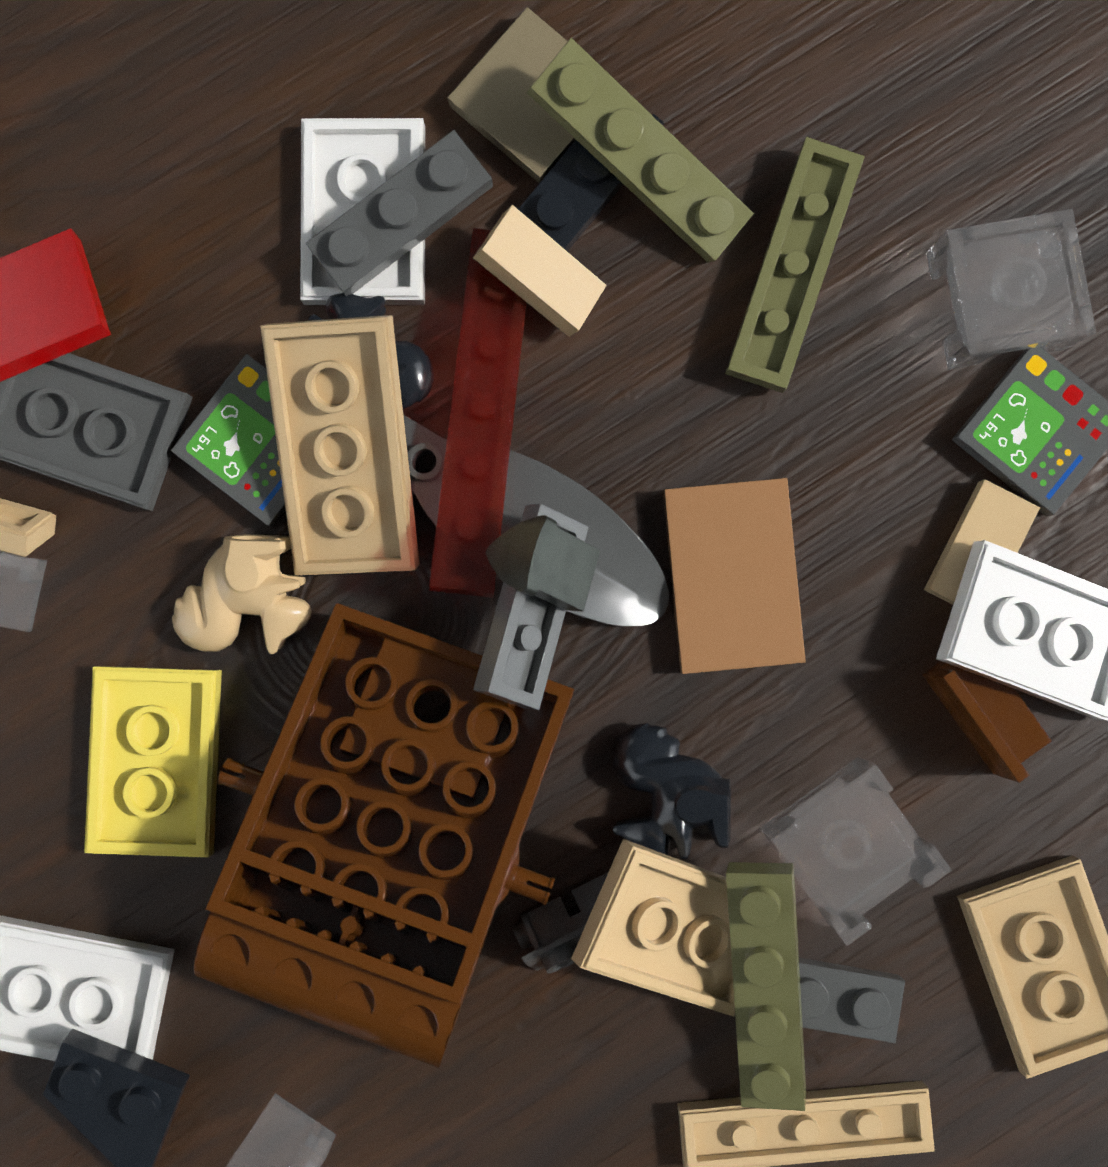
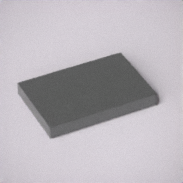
(92, 427)

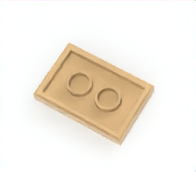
(662, 929)
(1044, 963)

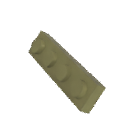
(639, 151)
(794, 265)
(766, 985)

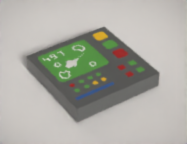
(1038, 430)
(236, 442)

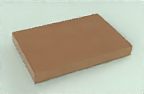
(734, 576)

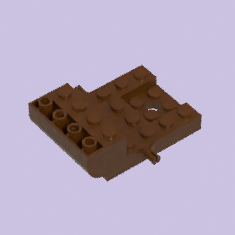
(379, 839)

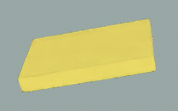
(153, 761)

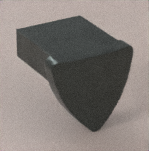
(545, 562)

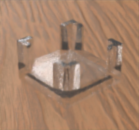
(1013, 286)
(852, 847)

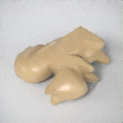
(238, 581)

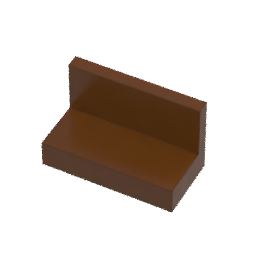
(990, 717)

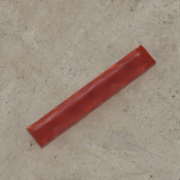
(478, 432)

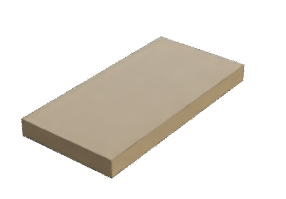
(341, 444)

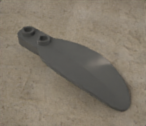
(627, 578)

